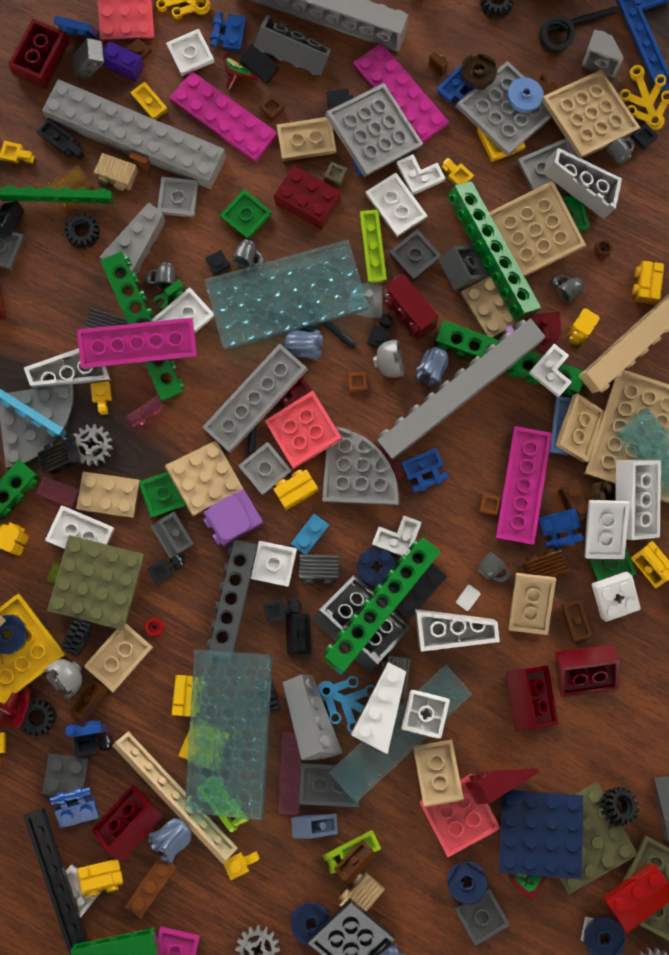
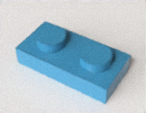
(310, 534)

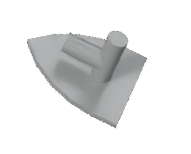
(373, 295)

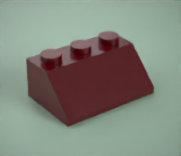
(587, 670)
(532, 698)
(127, 823)

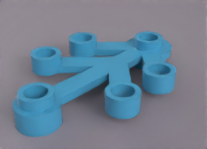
(347, 701)

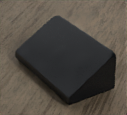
(259, 63)
(9, 217)
(298, 634)

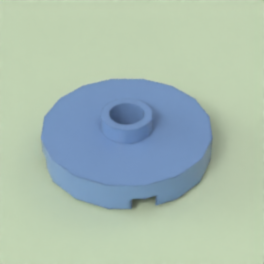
(522, 102)

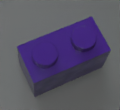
(123, 61)

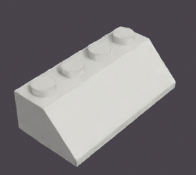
(641, 486)

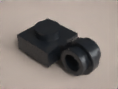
(380, 335)
(162, 571)
(276, 610)
(86, 745)

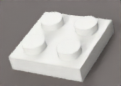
(190, 52)
(273, 563)

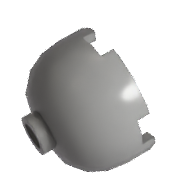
(389, 359)
(64, 676)

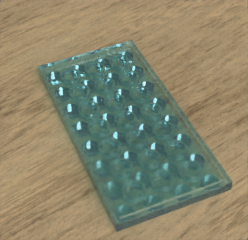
(286, 294)
(228, 734)

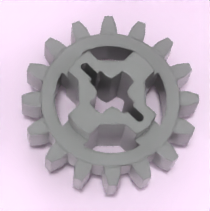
(100, 446)
(249, 944)

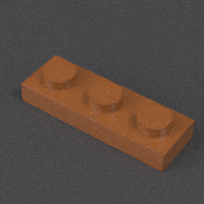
(150, 887)

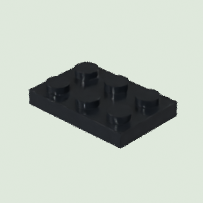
(421, 590)

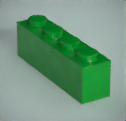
(133, 943)

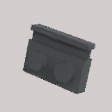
(172, 535)

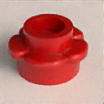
(154, 622)

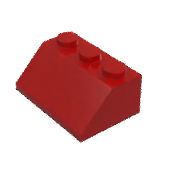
(638, 897)

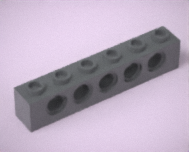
(235, 550)

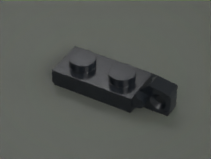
(60, 139)

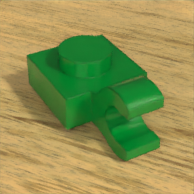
(170, 294)

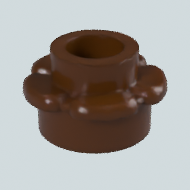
(603, 244)

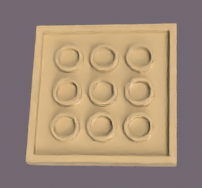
(590, 114)
(538, 228)

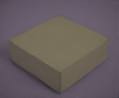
(335, 173)

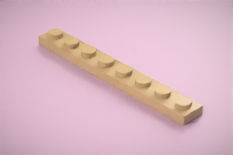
(174, 796)

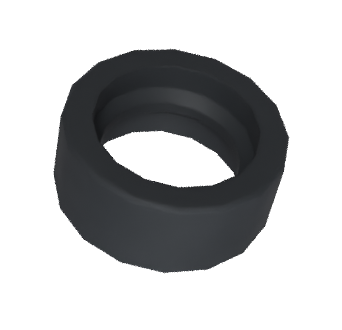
(568, 26)

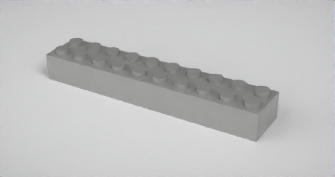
(353, 17)
(134, 132)
(461, 389)

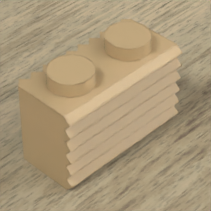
(116, 172)
(364, 891)

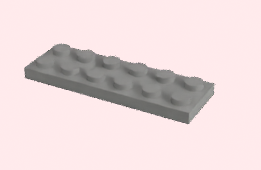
(255, 398)

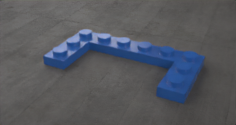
(643, 38)

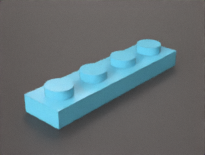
(36, 418)

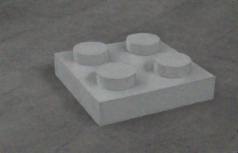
(178, 197)
(265, 468)

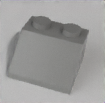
(603, 54)

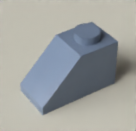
(314, 826)

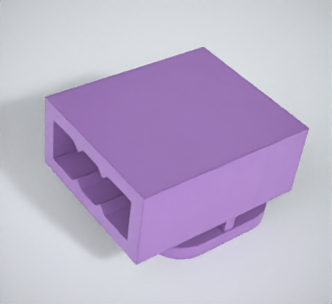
(232, 518)

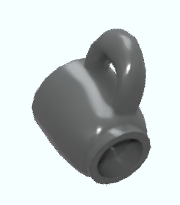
(619, 149)
(245, 254)
(164, 276)
(569, 289)
(492, 566)

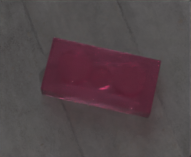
(139, 416)
(57, 492)

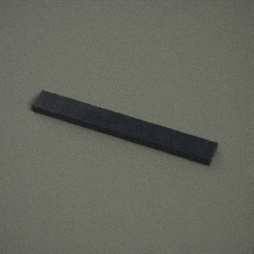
(55, 877)

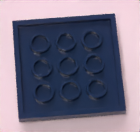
(541, 834)

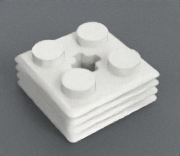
(606, 591)
(436, 706)

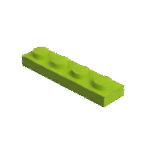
(373, 246)

